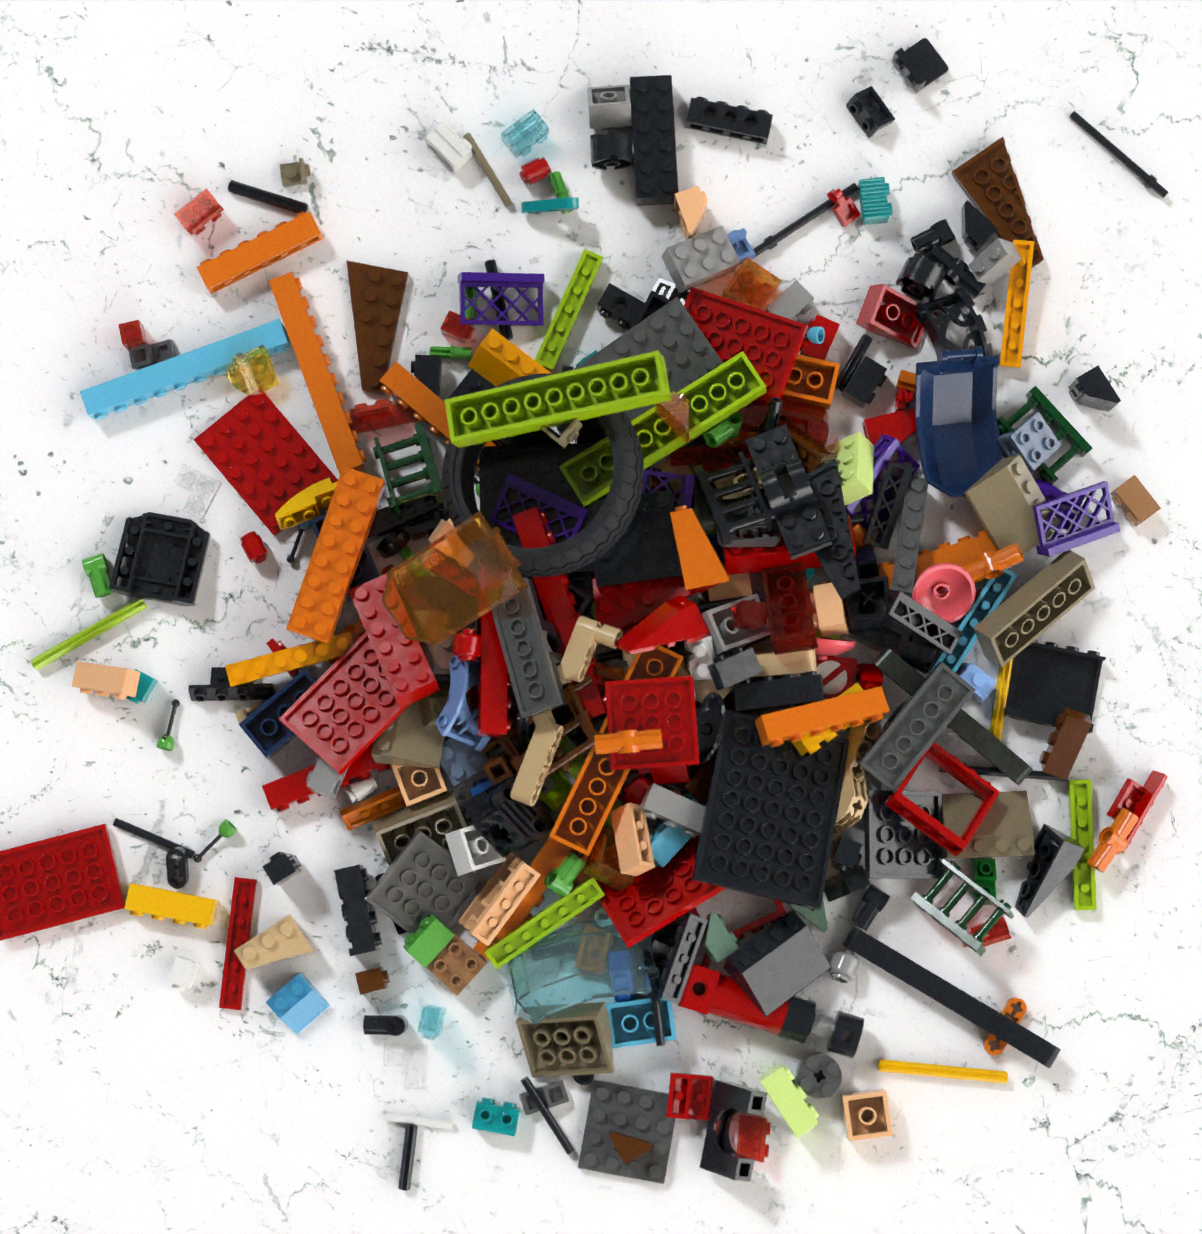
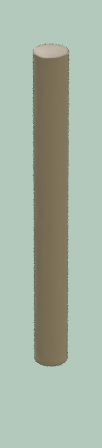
(488, 170)

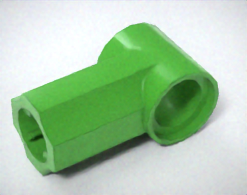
(724, 430)
(97, 571)
(561, 880)

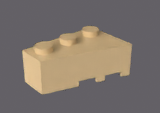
(273, 945)

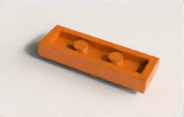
(373, 808)

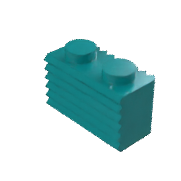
(874, 201)

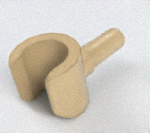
(243, 713)

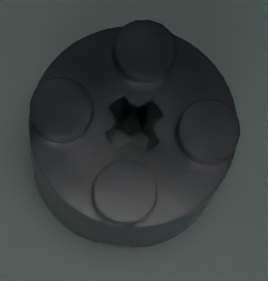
(611, 150)
(920, 277)
(920, 652)

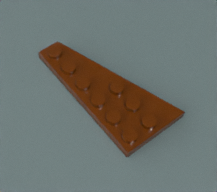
(997, 194)
(376, 309)

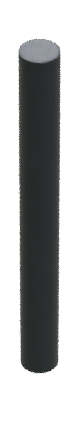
(150, 836)
(547, 1115)

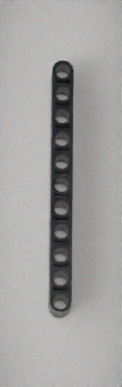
(951, 997)

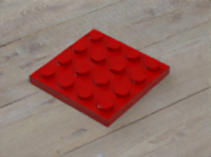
(651, 705)

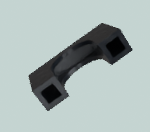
(717, 1150)

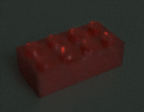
(789, 608)

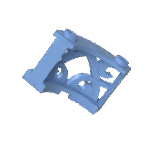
(462, 677)

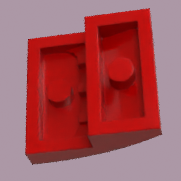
(689, 1096)

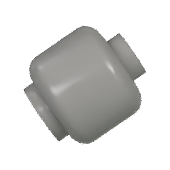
(844, 966)

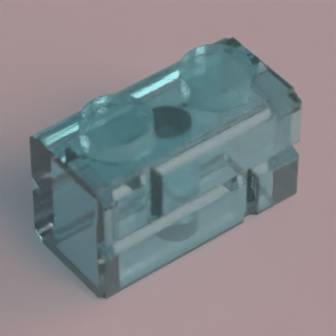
(525, 134)
(432, 1021)

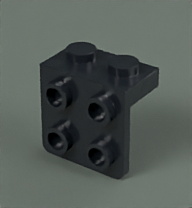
(919, 64)

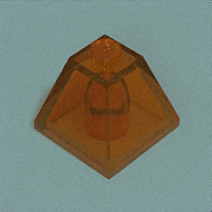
(676, 414)

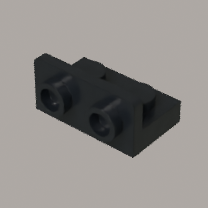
(869, 111)

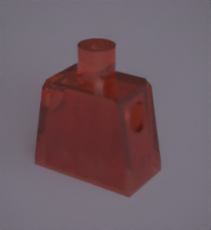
(997, 934)

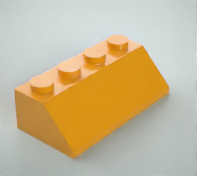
(502, 361)

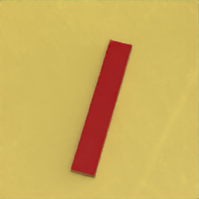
(238, 934)

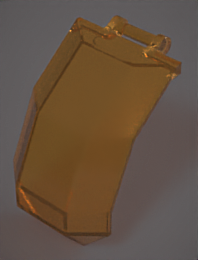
(452, 582)

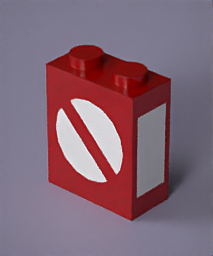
(837, 674)

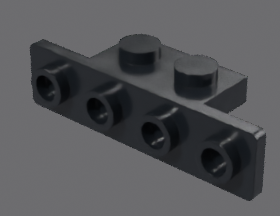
(221, 690)

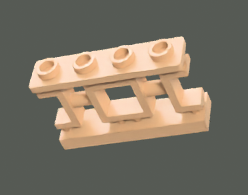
(499, 898)

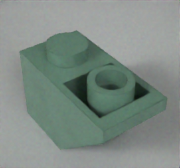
(717, 940)

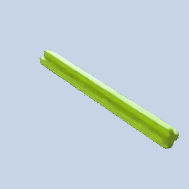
(88, 634)

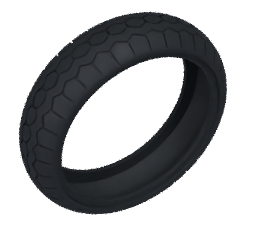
(591, 541)

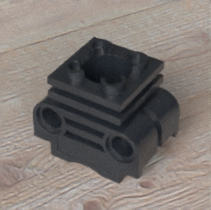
(509, 823)

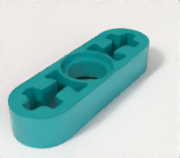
(550, 205)

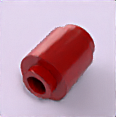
(534, 171)
(254, 547)

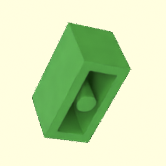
(428, 940)

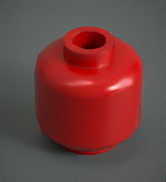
(467, 645)

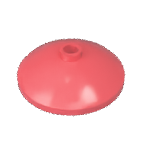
(953, 599)
(832, 647)

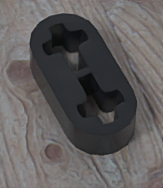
(172, 867)

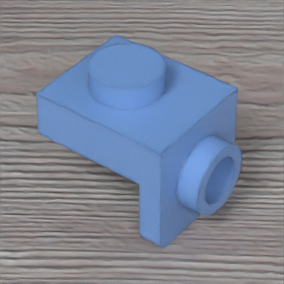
(741, 245)

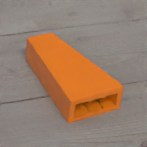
(696, 554)

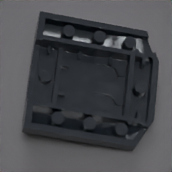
(160, 559)

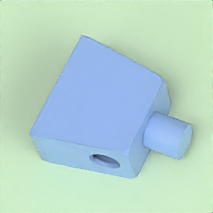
(977, 679)

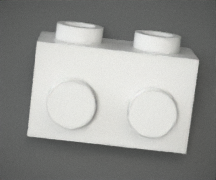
(703, 656)

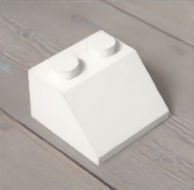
(471, 850)

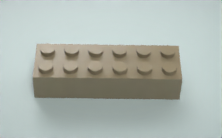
(1034, 607)

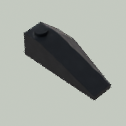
(1053, 861)

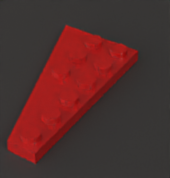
(633, 602)

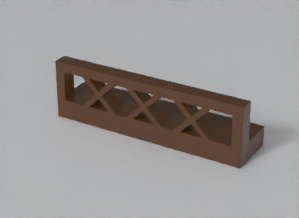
(809, 451)

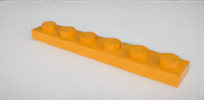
(1016, 306)
(287, 660)

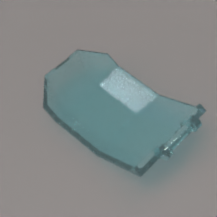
(578, 966)

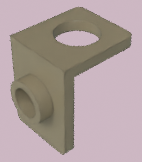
(569, 434)

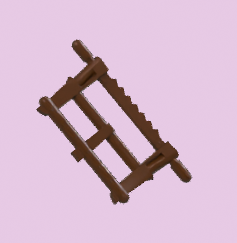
(582, 719)

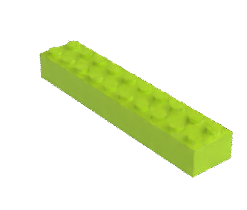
(558, 399)
(710, 402)

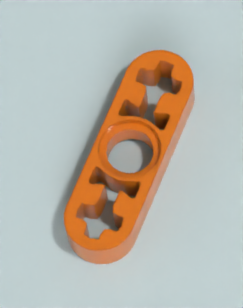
(1007, 1008)

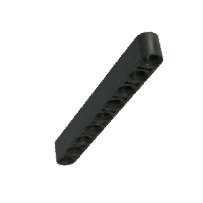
(961, 724)

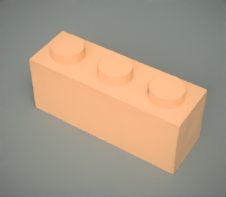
(105, 680)
(632, 840)

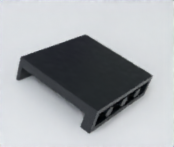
(1049, 680)

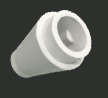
(360, 790)

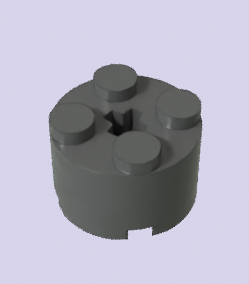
(825, 1086)

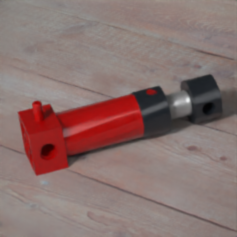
(790, 1021)

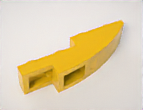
(306, 504)

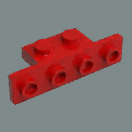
(1137, 799)

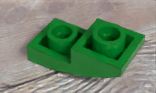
(985, 876)

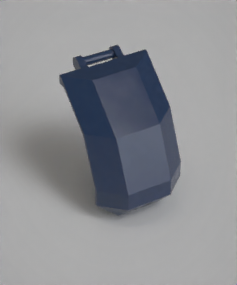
(957, 419)

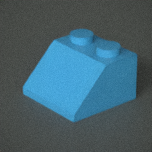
(297, 1003)

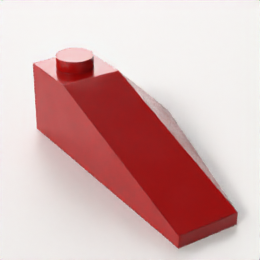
(669, 623)

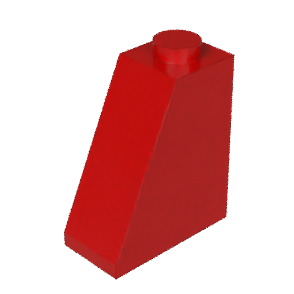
(896, 425)

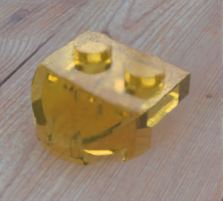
(253, 372)

